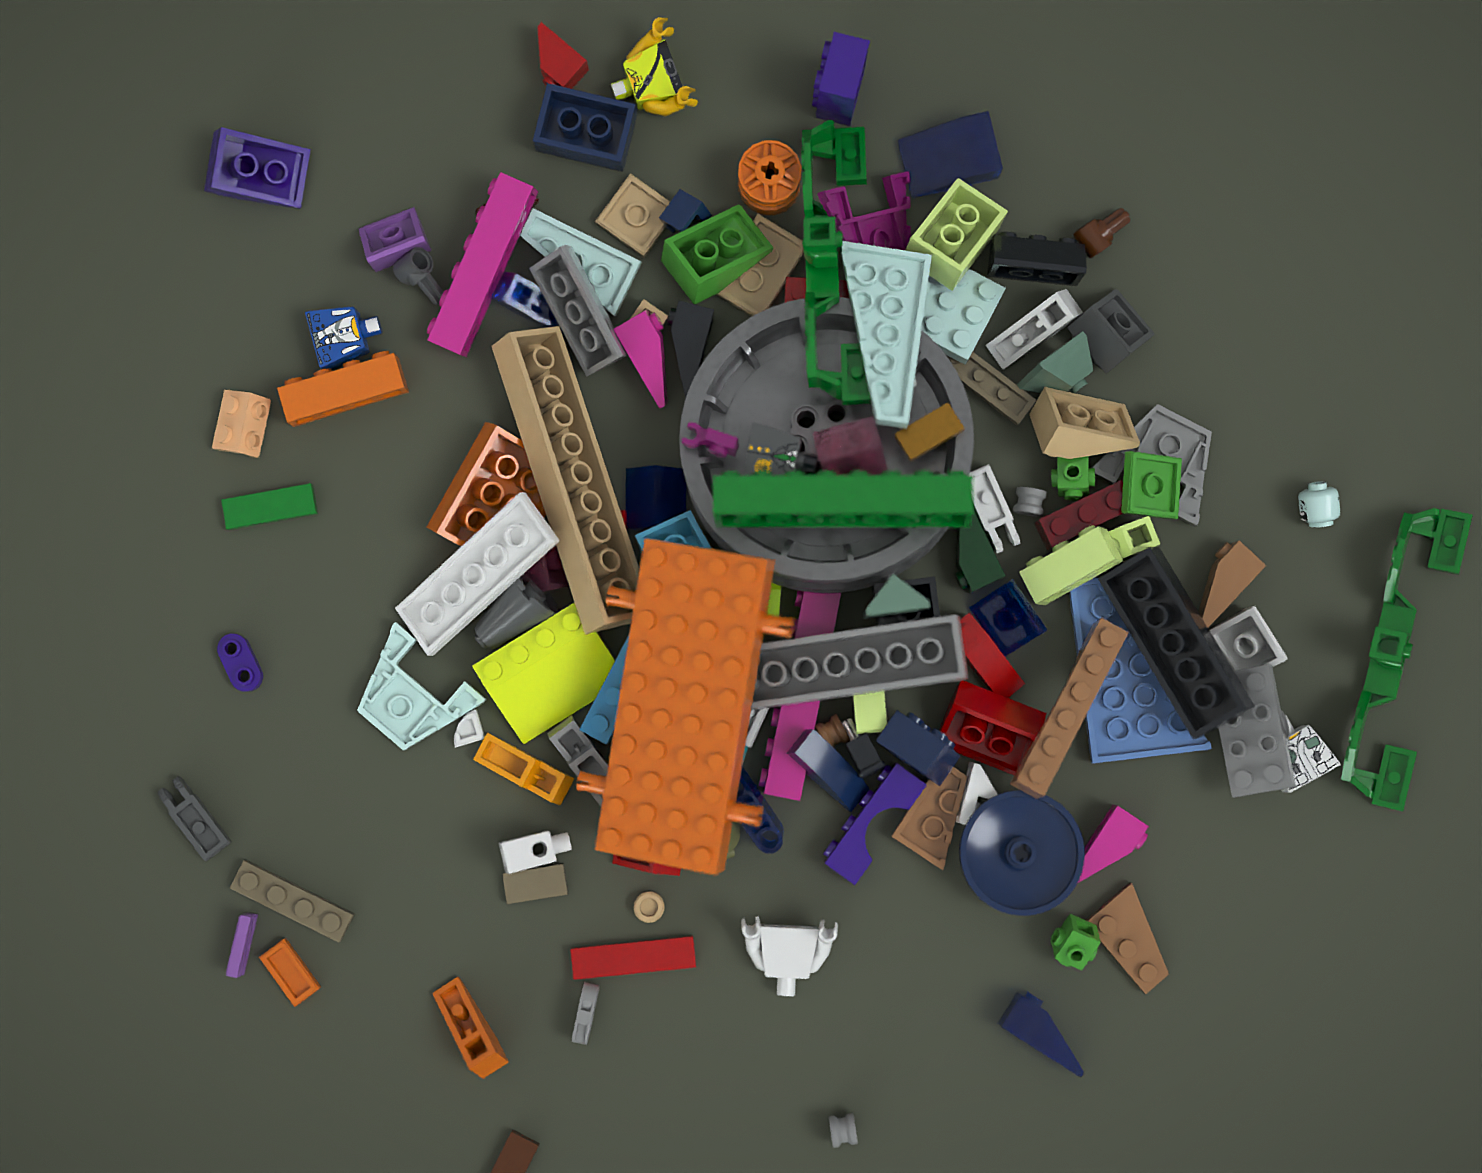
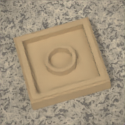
(634, 215)

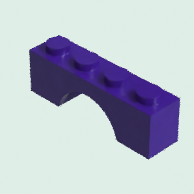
(896, 790)

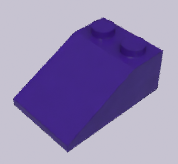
(256, 169)

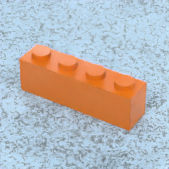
(342, 389)

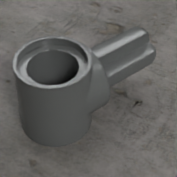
(416, 269)

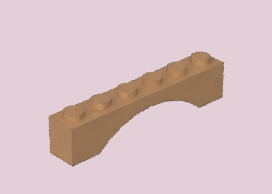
(1070, 708)

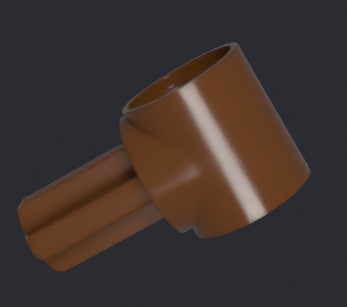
(1099, 233)

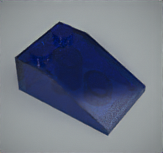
(950, 151)

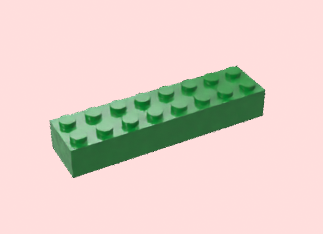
(843, 500)

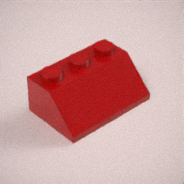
(990, 726)

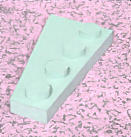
(606, 267)

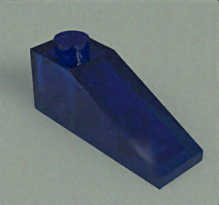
(525, 300)
(1034, 1026)

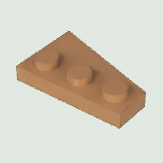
(931, 819)
(1130, 939)

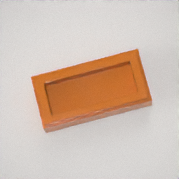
(290, 972)

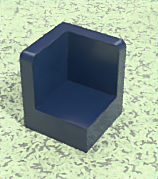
(682, 211)

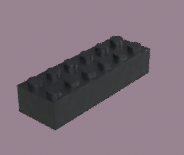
(1176, 642)

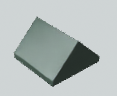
(895, 599)

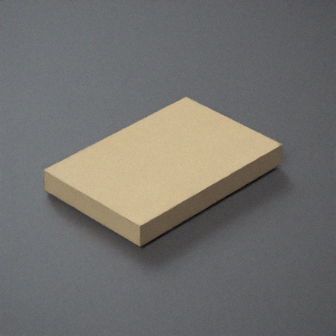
(764, 281)

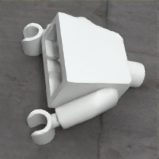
(788, 950)

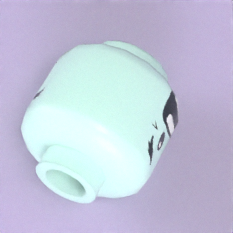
(1319, 504)

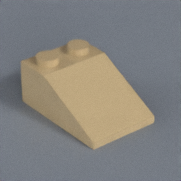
(1081, 425)

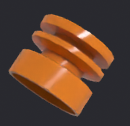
(773, 194)

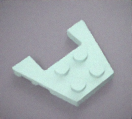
(403, 706)

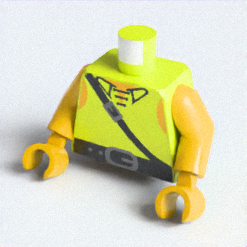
(653, 75)

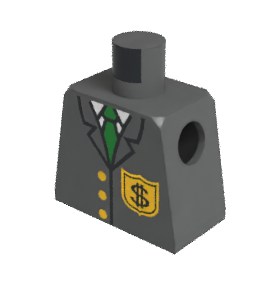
(776, 452)

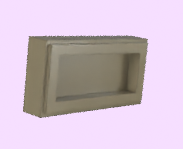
(535, 883)

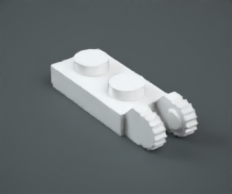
(992, 507)

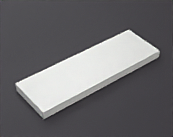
(477, 574)

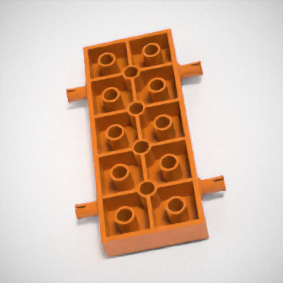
(684, 705)

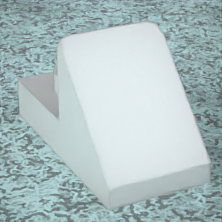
(976, 785)

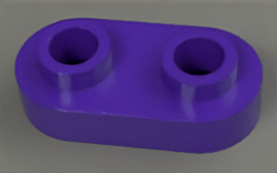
(240, 661)

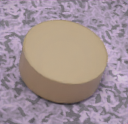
(649, 906)

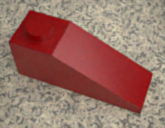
(987, 659)

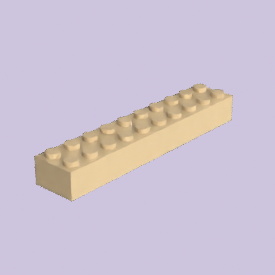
(569, 472)

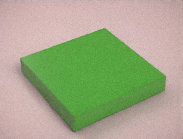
(1151, 485)

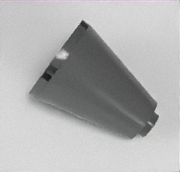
(514, 613)

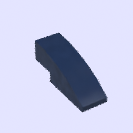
(828, 769)

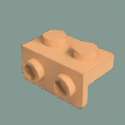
(241, 423)

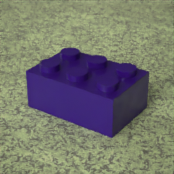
(840, 78)

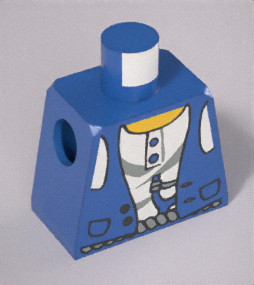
(340, 335)

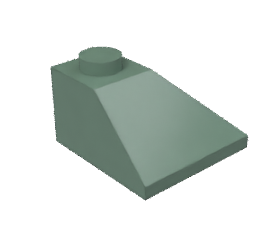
(1062, 369)

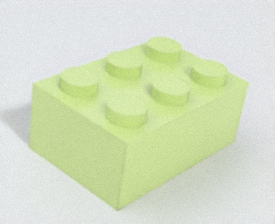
(957, 232)

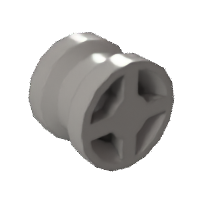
(1029, 501)
(843, 1130)

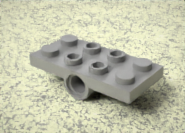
(1257, 740)

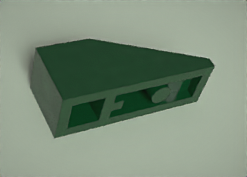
(975, 558)

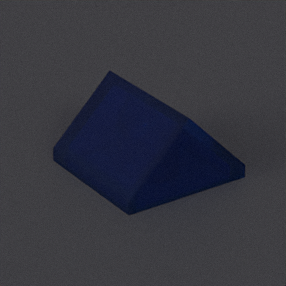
(654, 495)
(1008, 618)

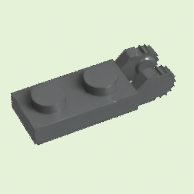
(195, 821)

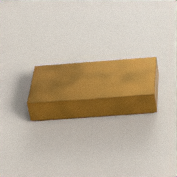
(929, 432)

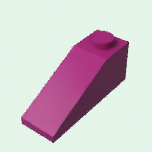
(645, 348)
(1112, 840)

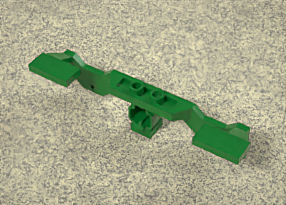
(821, 255)
(1392, 647)

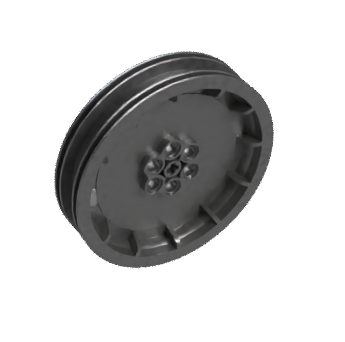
(763, 379)

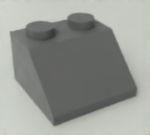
(1111, 330)

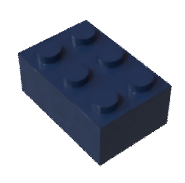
(585, 127)

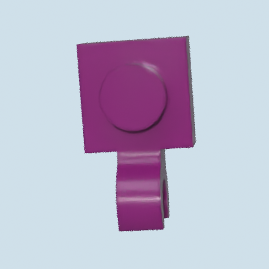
(717, 441)

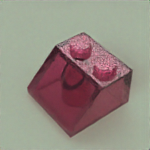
(851, 448)

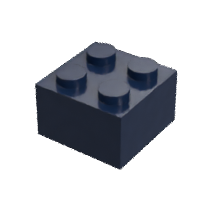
(919, 748)

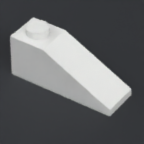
(1034, 328)

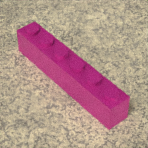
(482, 264)

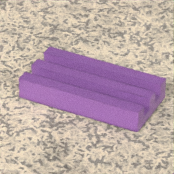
(241, 944)

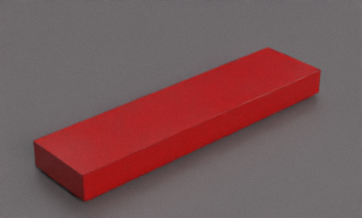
(633, 957)

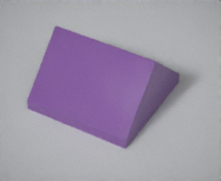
(392, 238)

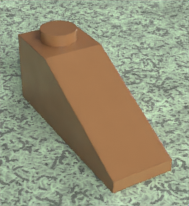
(1228, 578)

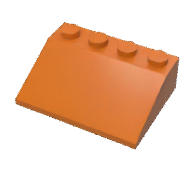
(484, 484)

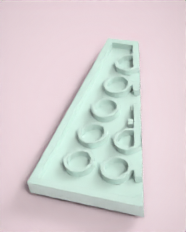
(888, 310)

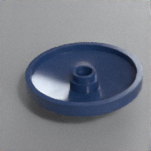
(1021, 853)

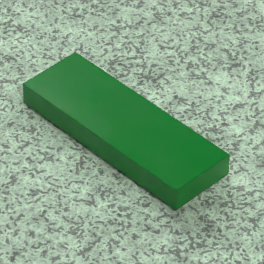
(269, 506)

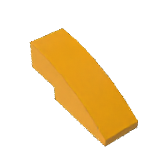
(523, 769)

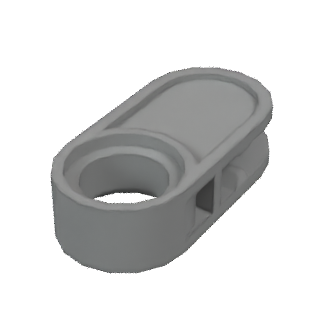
(585, 1013)

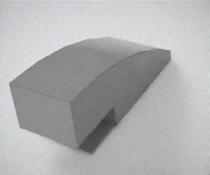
(578, 750)

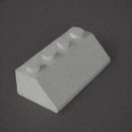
(578, 310)

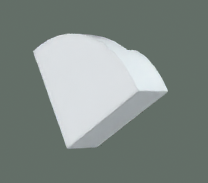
(469, 730)

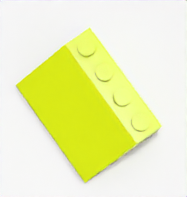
(546, 673)

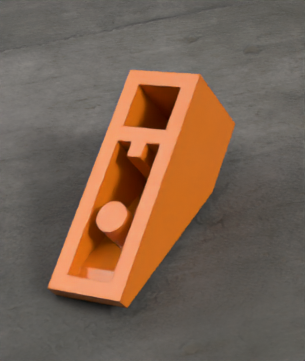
(470, 1029)

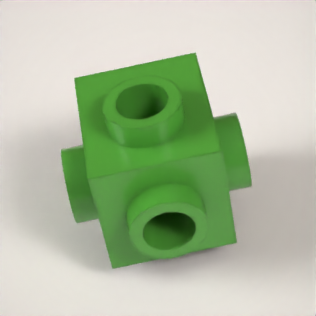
(1073, 478)
(1075, 942)

